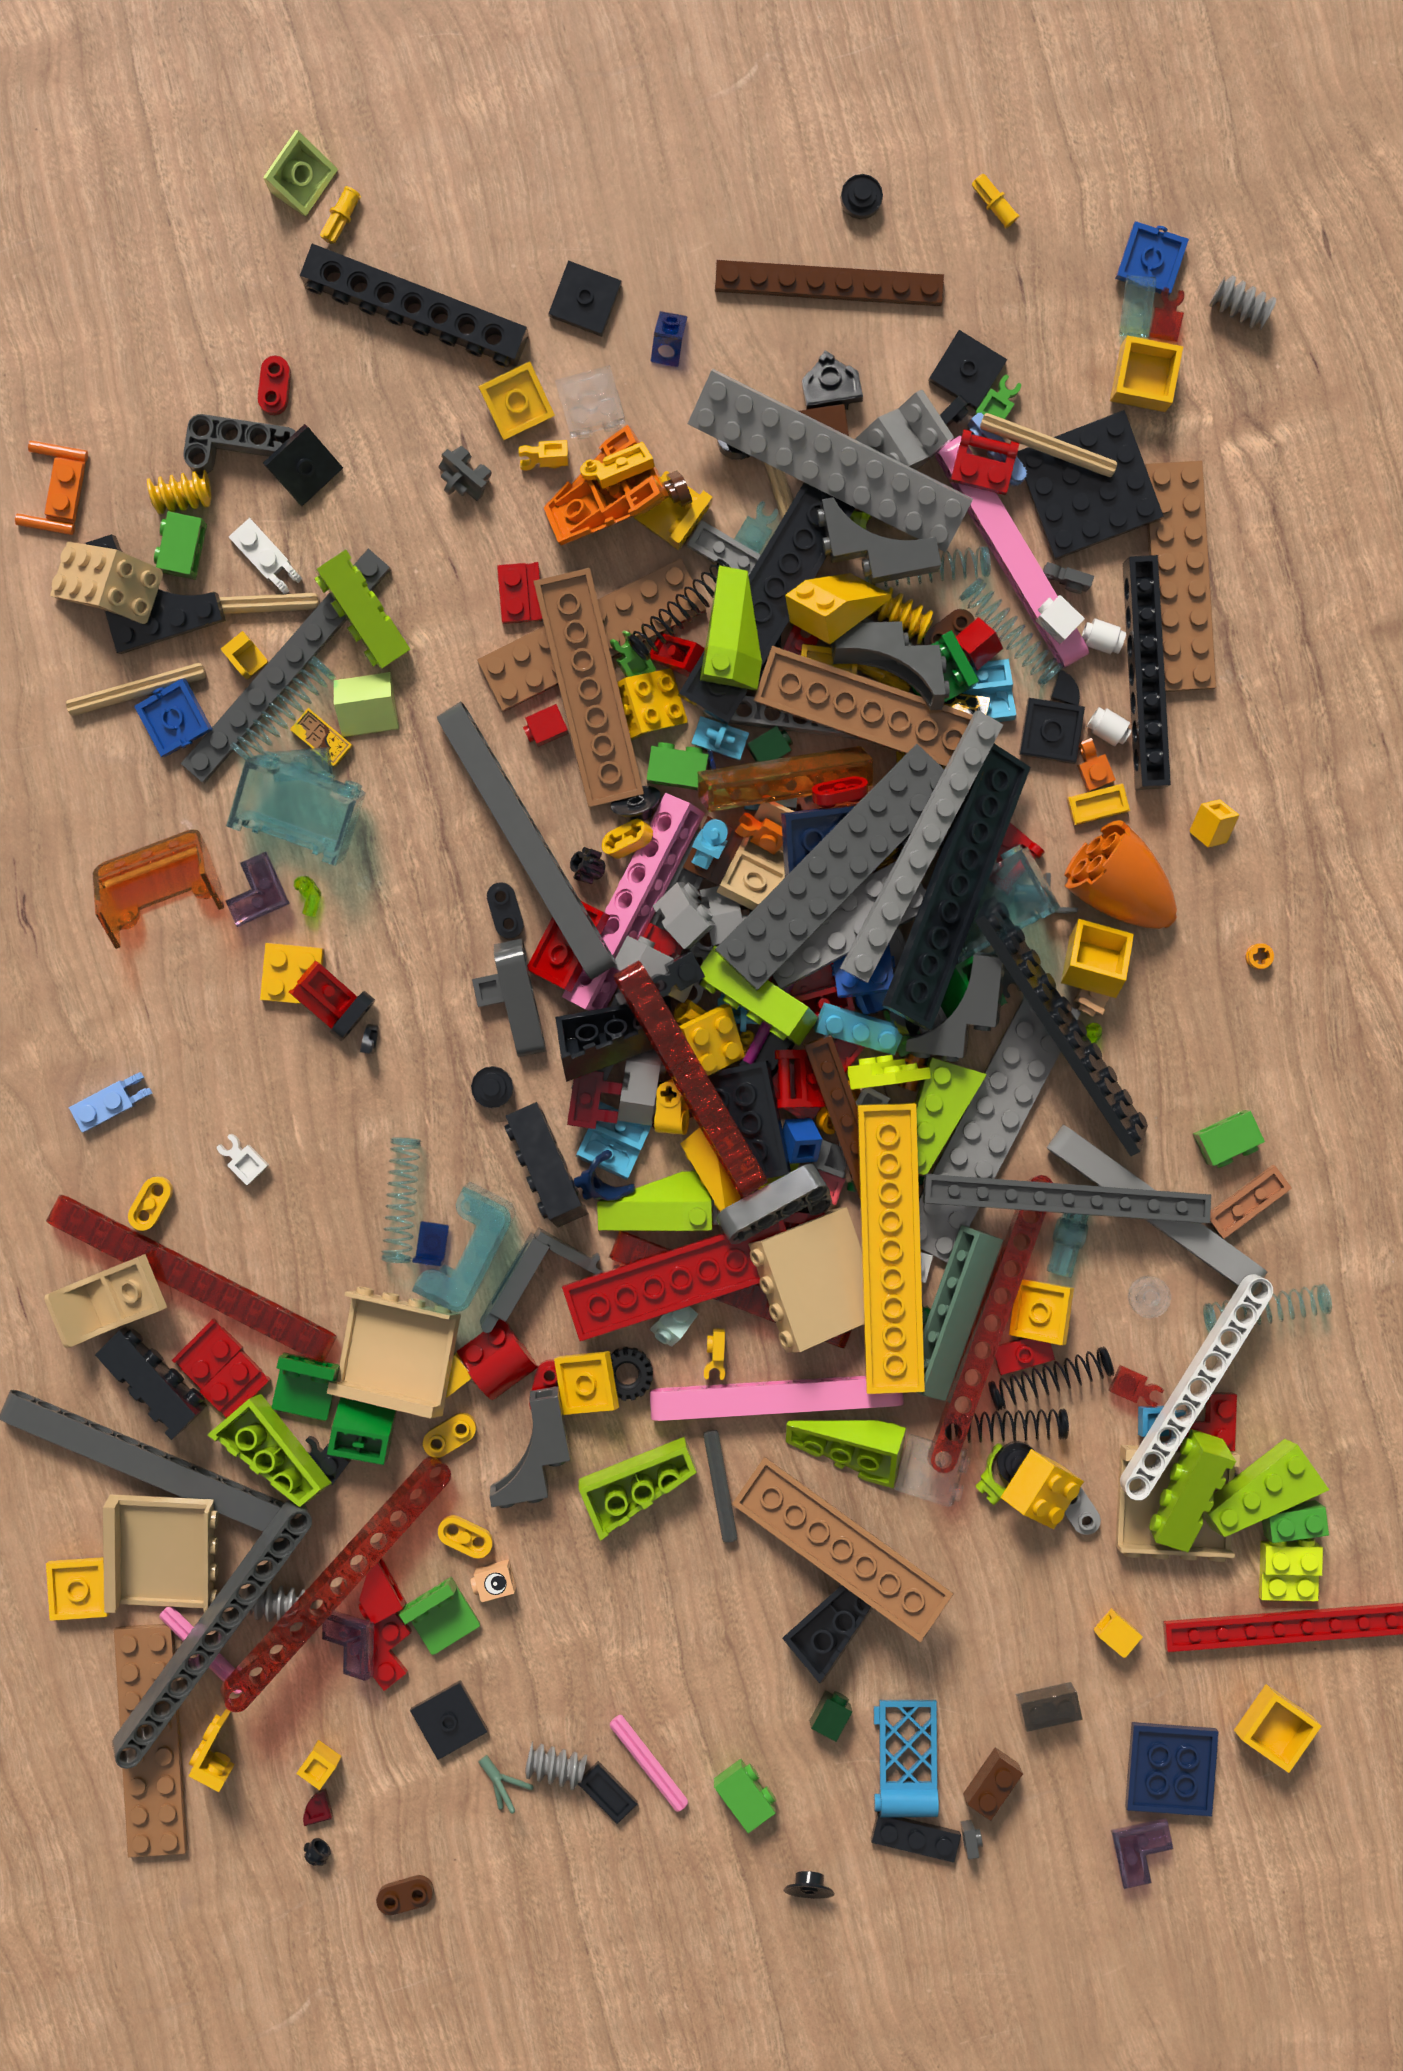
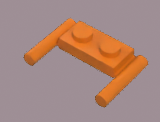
(63, 489)

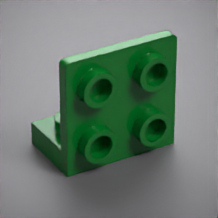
(958, 669)
(304, 1386)

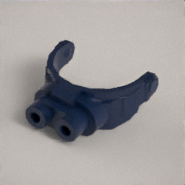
(595, 1188)

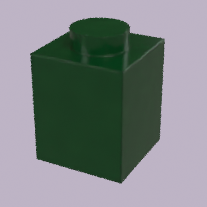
(770, 745)
(831, 1715)

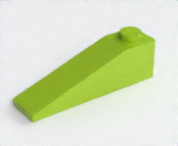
(732, 640)
(663, 1205)
(862, 1445)

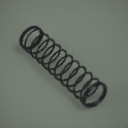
(637, 644)
(999, 1401)
(1061, 1418)

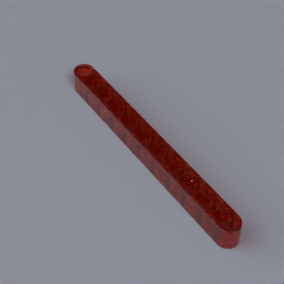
(193, 1278)
(990, 1338)
(333, 1596)

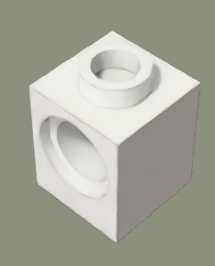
(1058, 618)

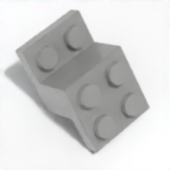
(908, 433)

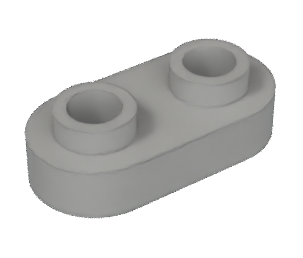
(1080, 1508)

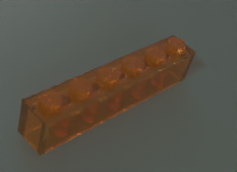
(780, 778)

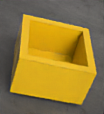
(1146, 373)
(1097, 958)
(1042, 1489)
(1277, 1728)

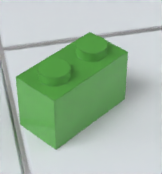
(180, 545)
(675, 766)
(1229, 1138)
(1297, 1523)
(745, 1795)

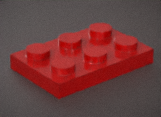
(555, 958)

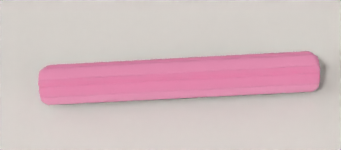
(182, 1628)
(648, 1763)

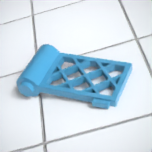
(907, 1797)

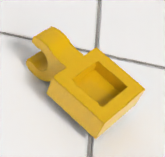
(548, 454)
(716, 1345)

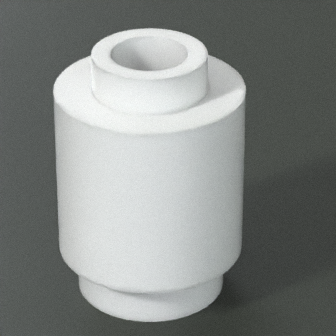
(1103, 636)
(1109, 726)

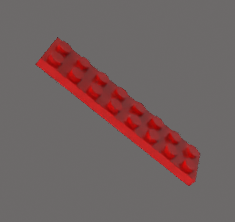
(662, 1283)

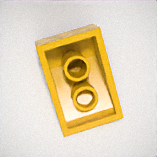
(833, 604)

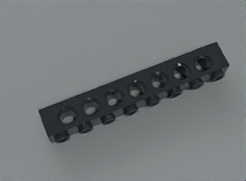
(322, 262)
(1146, 672)

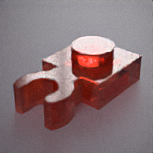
(1167, 320)
(1131, 1385)

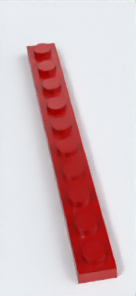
(1283, 1627)

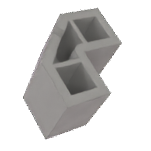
(684, 914)
(725, 914)
(652, 961)
(640, 1088)

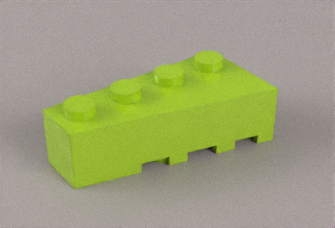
(361, 609)
(768, 1004)
(940, 1107)
(272, 1450)
(634, 1484)
(1264, 1489)
(1191, 1490)

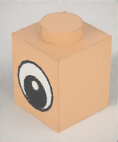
(493, 1581)

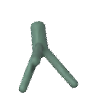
(496, 1777)

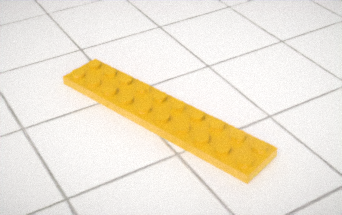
(891, 1248)

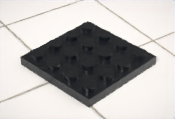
(1085, 506)

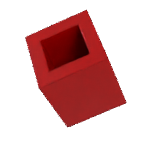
(979, 643)
(545, 726)

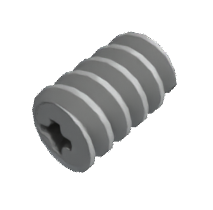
(1243, 302)
(275, 1603)
(555, 1766)

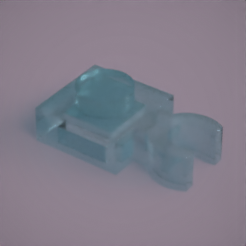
(754, 531)

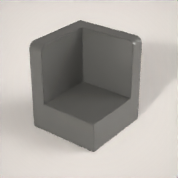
(831, 1159)

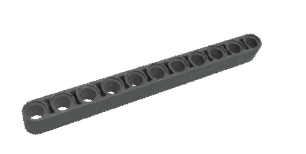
(526, 841)
(138, 1459)
(209, 1646)

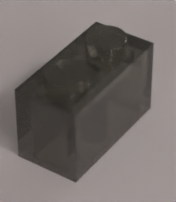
(1049, 1706)

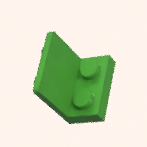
(440, 1616)

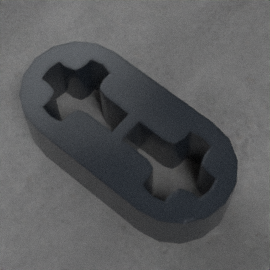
(352, 1016)

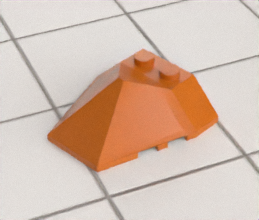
(587, 508)

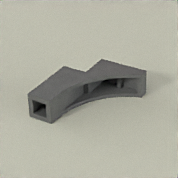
(884, 557)
(888, 648)
(978, 1007)
(547, 1446)

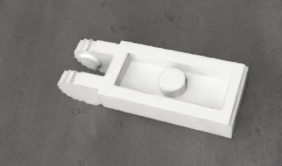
(263, 553)

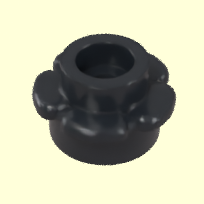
(317, 1852)

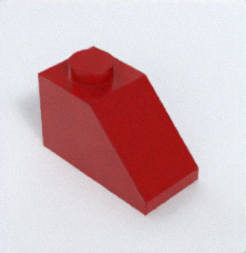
(678, 654)
(380, 1594)

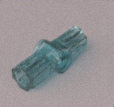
(1068, 1238)

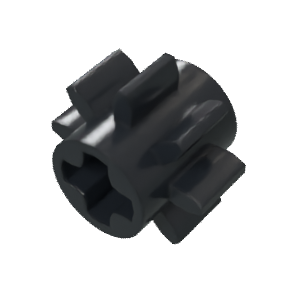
(587, 865)

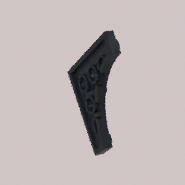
(169, 617)
(753, 1106)

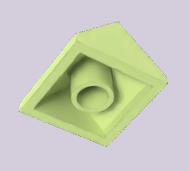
(299, 174)
(365, 704)

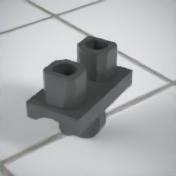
(460, 476)

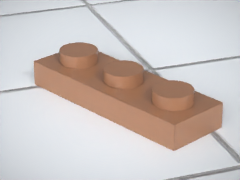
(1248, 1201)

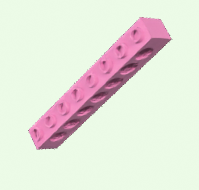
(638, 891)

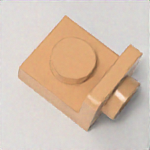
(1091, 1002)

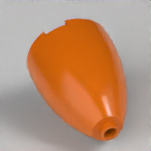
(1122, 879)

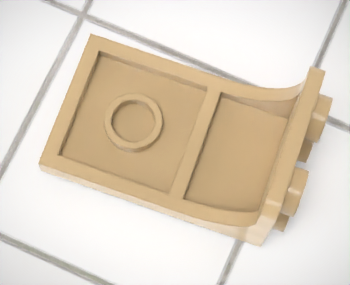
(107, 581)
(753, 869)
(105, 1301)

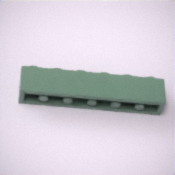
(956, 1307)

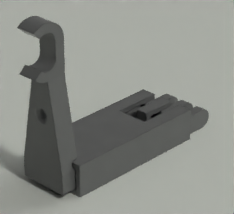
(524, 1269)

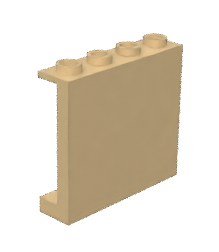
(812, 1279)
(396, 1353)
(1134, 1517)
(159, 1552)

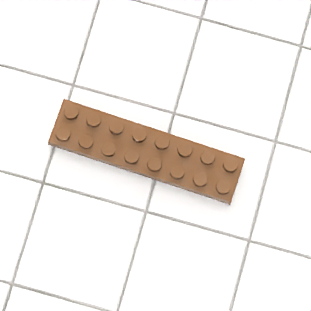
(1183, 575)
(526, 664)
(588, 687)
(858, 706)
(843, 1549)
(155, 1784)

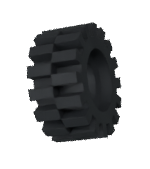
(645, 1371)

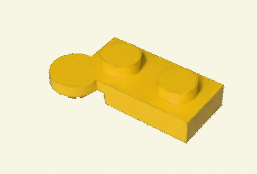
(618, 466)

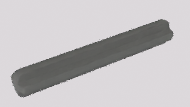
(720, 1486)

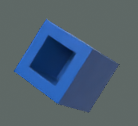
(802, 1140)

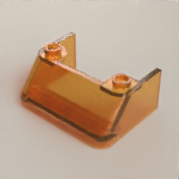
(151, 876)

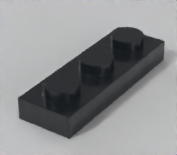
(916, 1837)

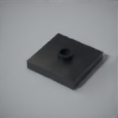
(585, 298)
(967, 369)
(303, 465)
(1051, 730)
(449, 1720)

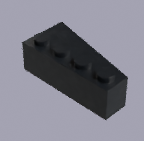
(600, 1039)
(545, 1165)
(151, 1381)
(827, 1631)

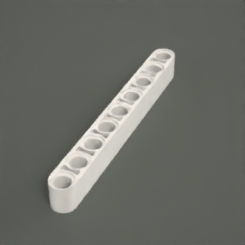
(1195, 1401)

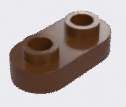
(677, 489)
(948, 624)
(403, 1895)

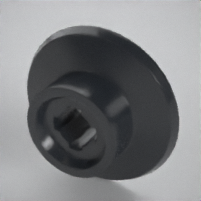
(637, 806)
(809, 1885)

